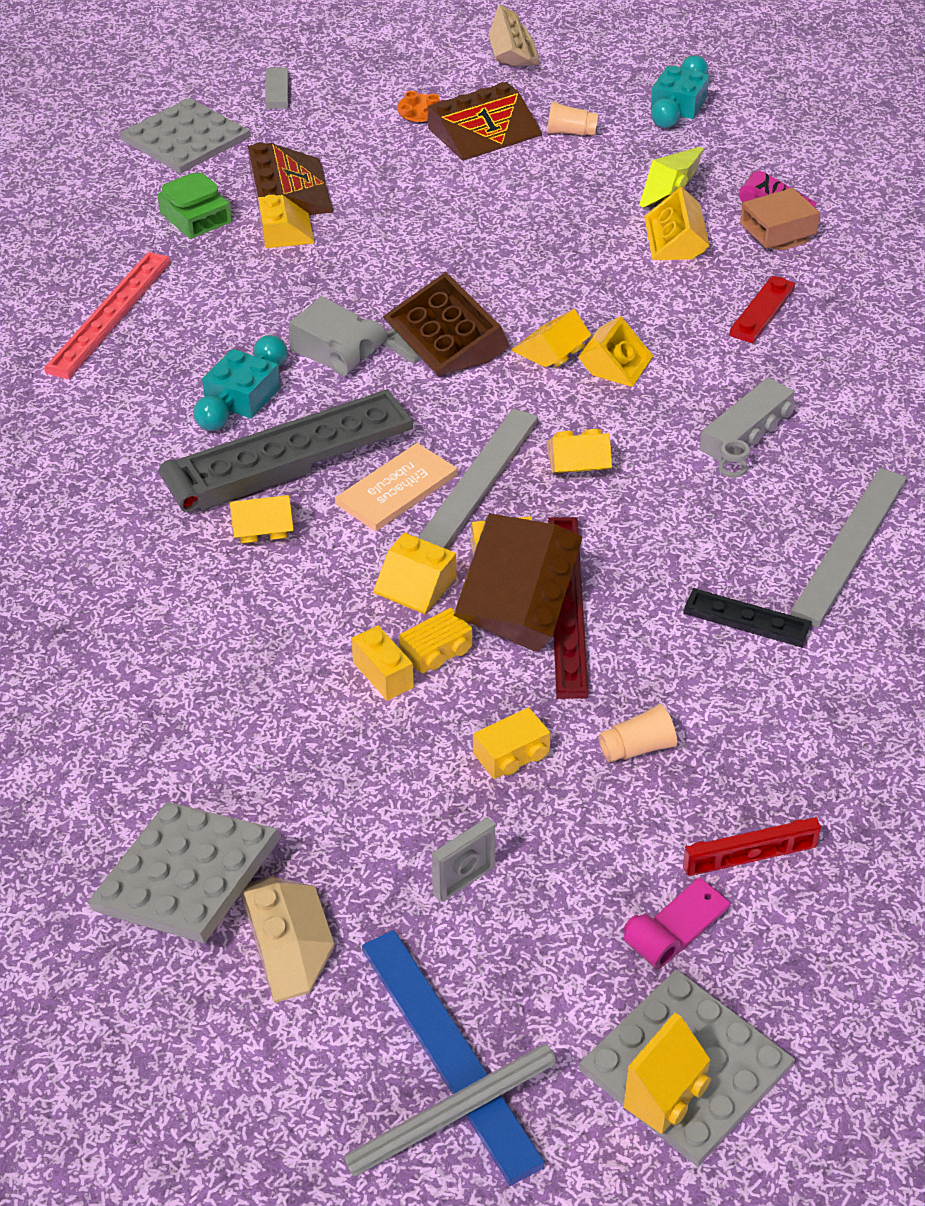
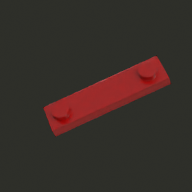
(762, 309)
(751, 846)

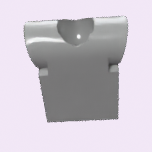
(334, 336)

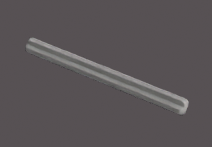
(449, 1109)

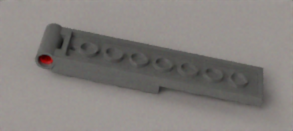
(281, 451)

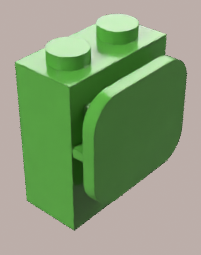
(194, 205)

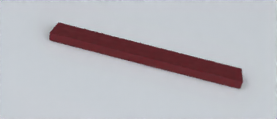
(569, 632)

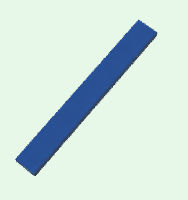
(451, 1055)

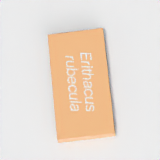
(396, 486)

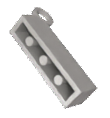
(745, 423)

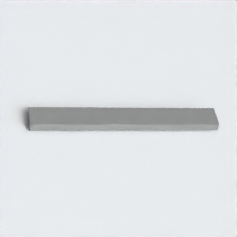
(479, 479)
(848, 547)

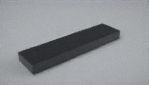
(748, 617)

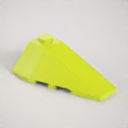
(669, 174)

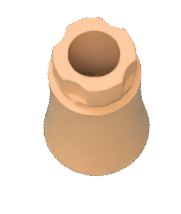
(571, 120)
(639, 735)

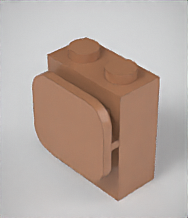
(780, 219)

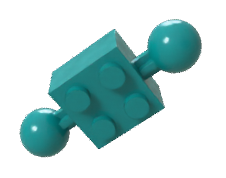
(680, 91)
(241, 383)

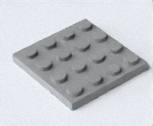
(184, 135)
(184, 871)
(740, 1068)

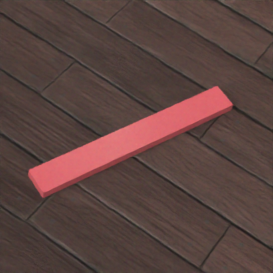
(107, 316)

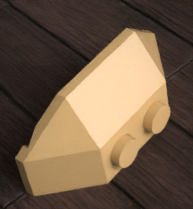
(511, 39)
(288, 934)

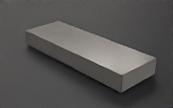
(276, 88)

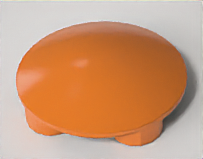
(415, 105)

